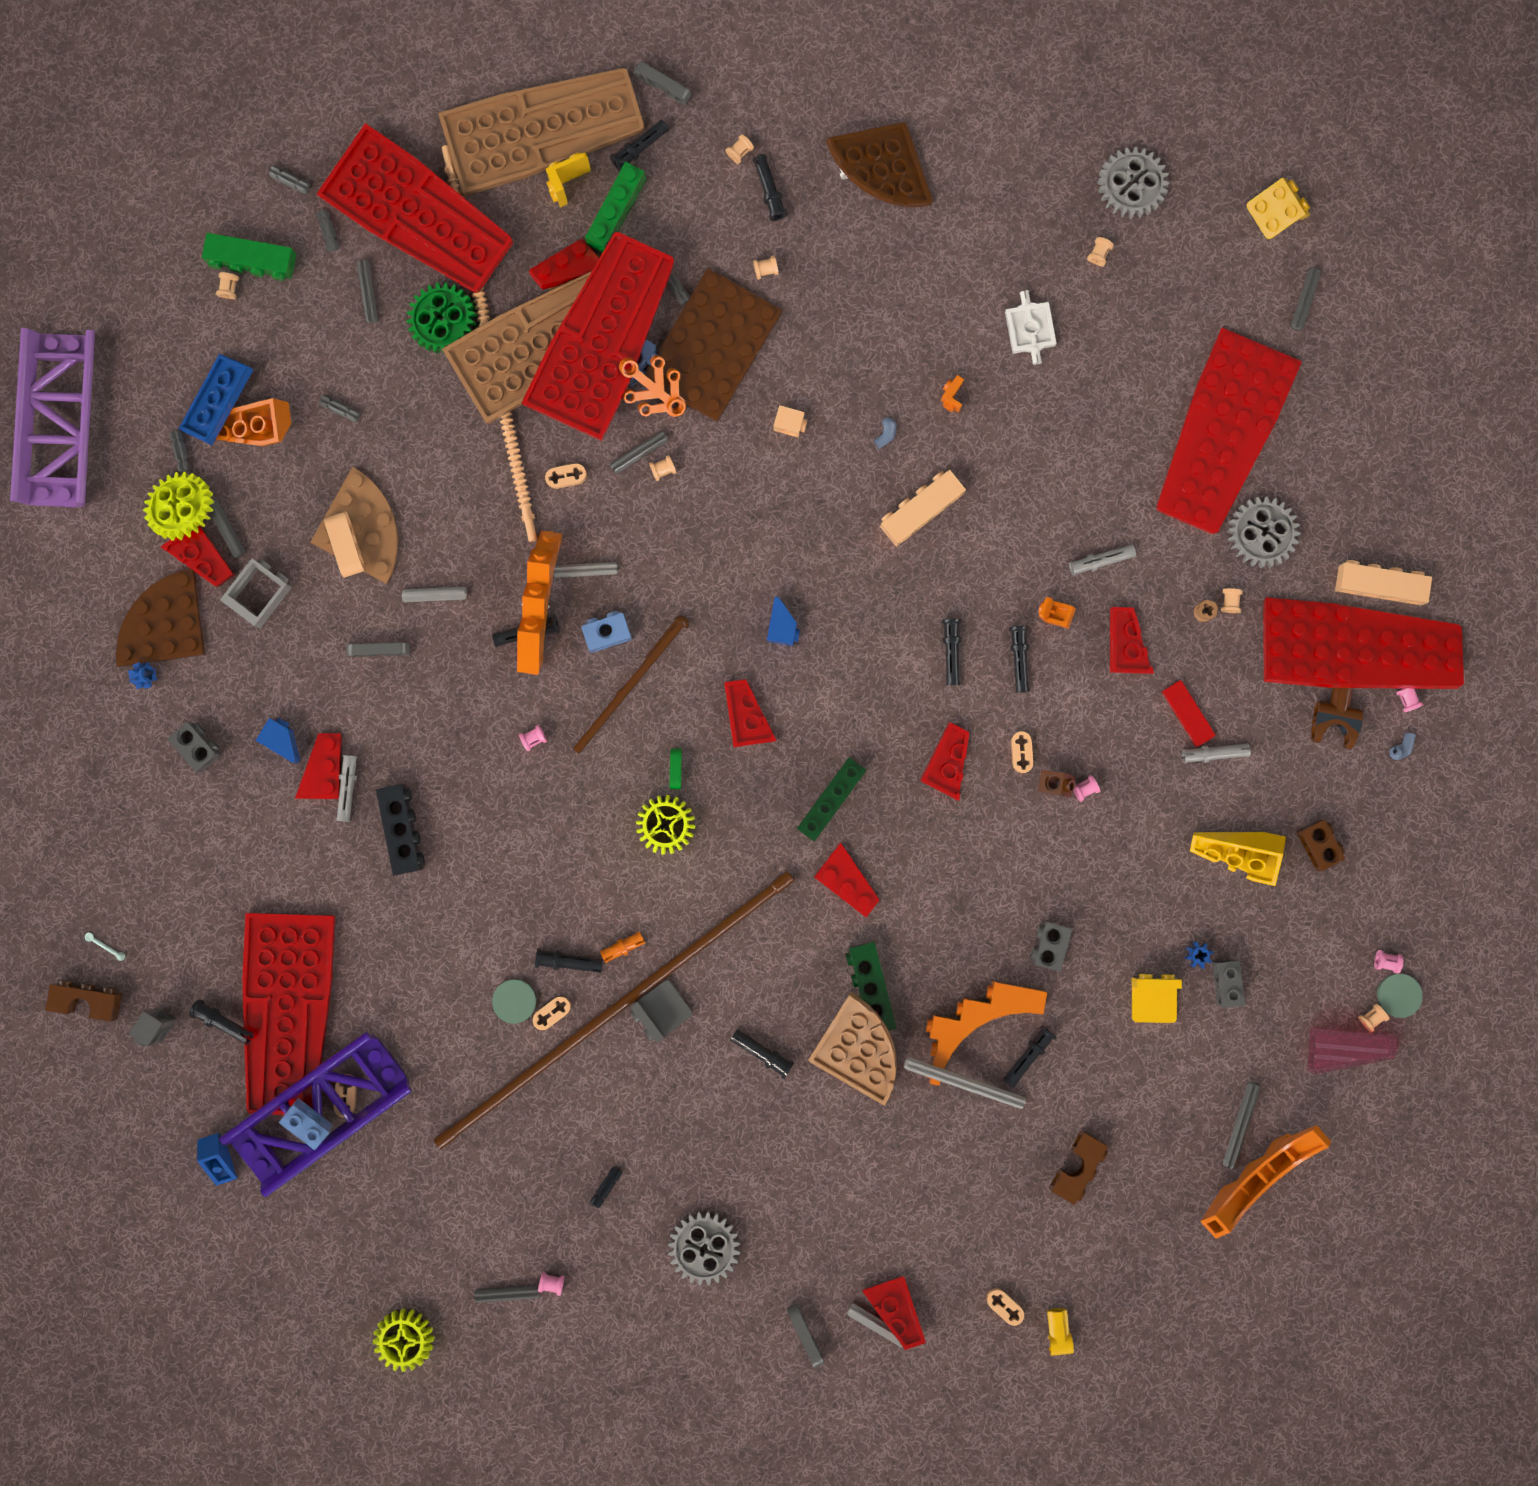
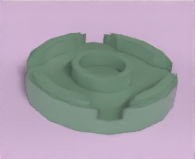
(1399, 995)
(514, 1001)

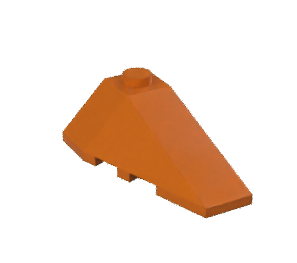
(257, 423)

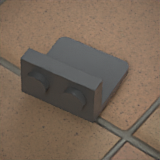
(661, 1011)

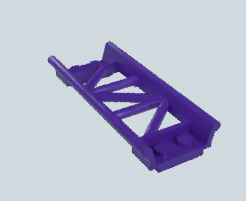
(384, 1076)

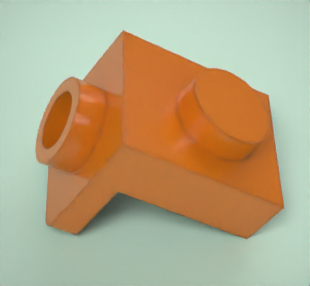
(951, 389)
(1056, 613)

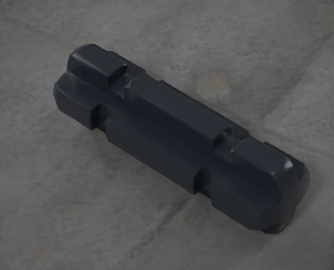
(606, 1187)

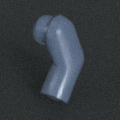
(889, 432)
(1405, 749)

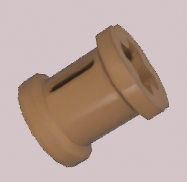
(1205, 604)

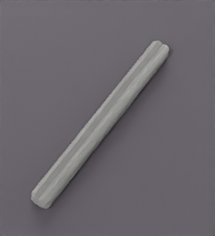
(964, 1083)

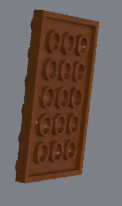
(715, 342)

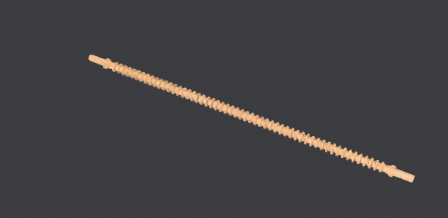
(527, 515)

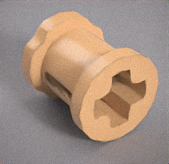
(739, 149)
(1100, 251)
(765, 267)
(227, 285)
(662, 468)
(1231, 600)
(1373, 1018)

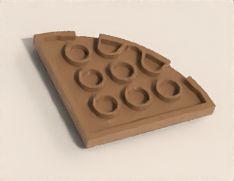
(371, 522)
(858, 1050)

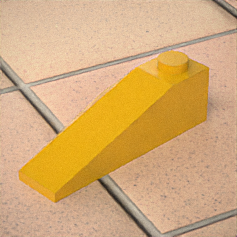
(1252, 852)

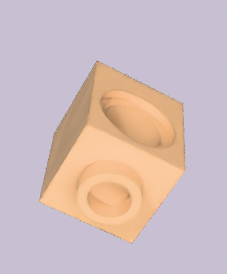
(790, 421)

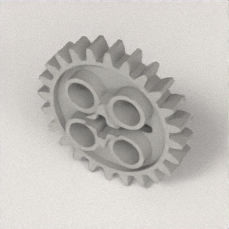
(1147, 197)
(1273, 516)
(696, 1267)

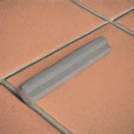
(587, 569)
(434, 594)
(871, 1322)

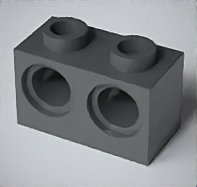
(192, 750)
(1057, 947)
(1228, 983)
(152, 1027)

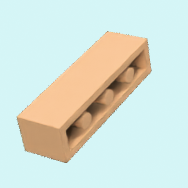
(922, 508)
(1383, 583)

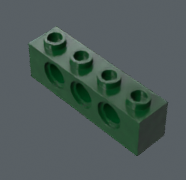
(831, 799)
(868, 952)

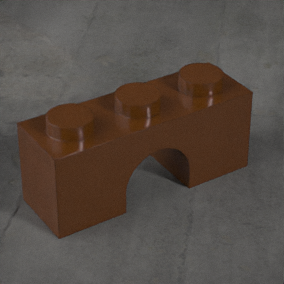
(103, 1003)
(1071, 1185)

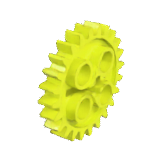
(182, 510)

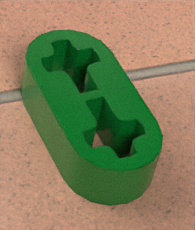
(675, 768)

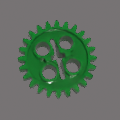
(427, 306)

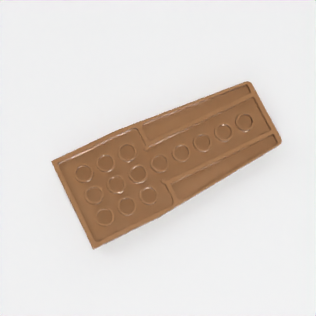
(536, 126)
(504, 354)

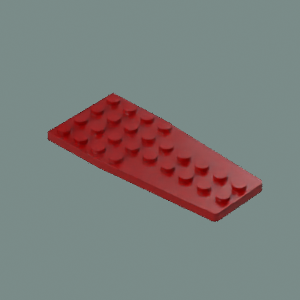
(414, 210)
(606, 323)
(1225, 429)
(1358, 647)
(285, 1001)

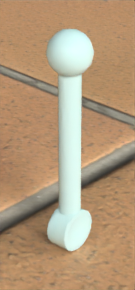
(119, 955)

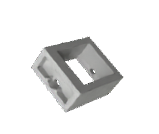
(242, 580)

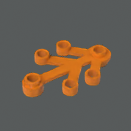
(656, 389)

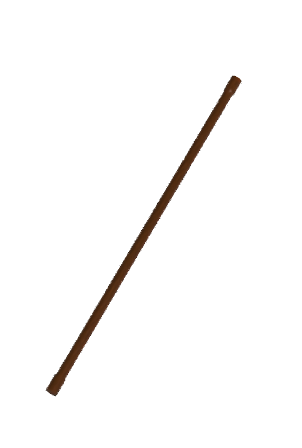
(454, 1131)

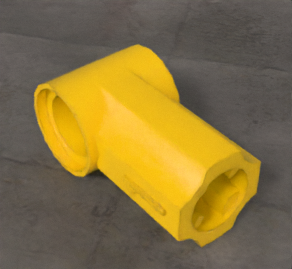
(1059, 1335)

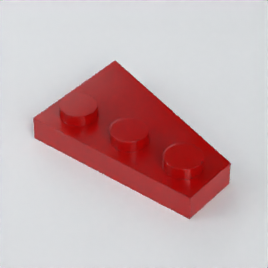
(565, 265)
(200, 556)
(1126, 644)
(745, 716)
(946, 764)
(323, 769)
(847, 882)
(897, 1310)

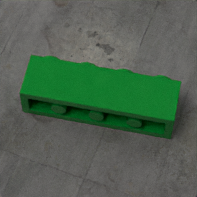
(616, 206)
(248, 256)

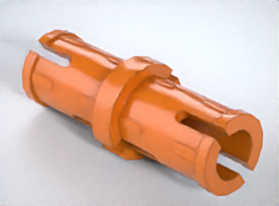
(622, 947)

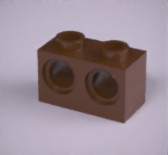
(1316, 848)

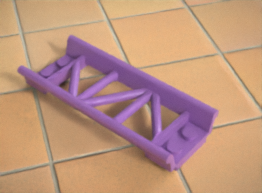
(40, 488)

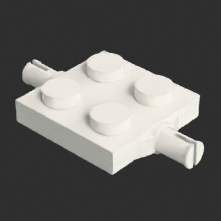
(1030, 327)

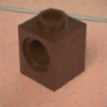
(1049, 780)

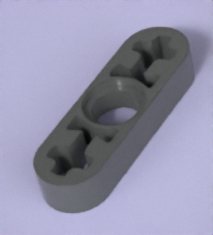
(657, 79)
(370, 650)
(807, 1340)

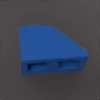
(782, 625)
(280, 739)
(215, 1159)

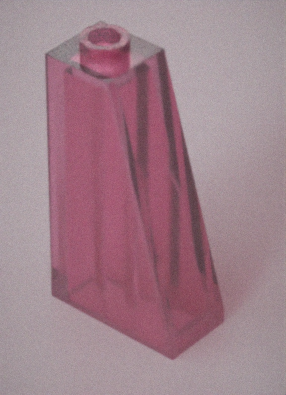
(1347, 1048)

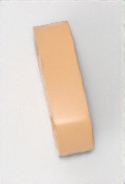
(564, 471)
(1027, 751)
(548, 1009)
(351, 1096)
(1008, 1302)

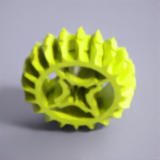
(675, 840)
(421, 1338)

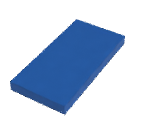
(215, 399)

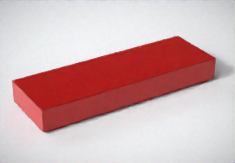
(1188, 713)

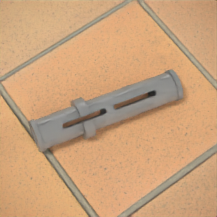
(1093, 562)
(1207, 753)
(348, 762)

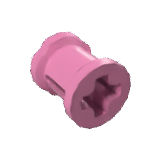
(1409, 699)
(533, 737)
(1086, 788)
(1388, 961)
(551, 1283)

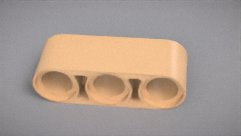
(344, 544)

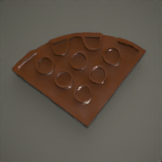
(883, 164)
(162, 623)

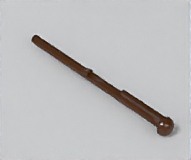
(651, 657)

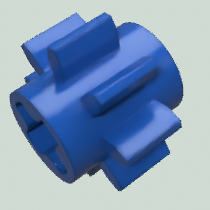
(142, 675)
(1194, 951)

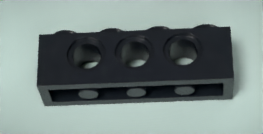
(386, 799)

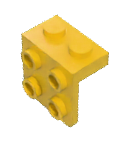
(565, 171)
(1278, 207)
(1155, 998)

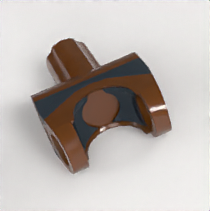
(1339, 713)

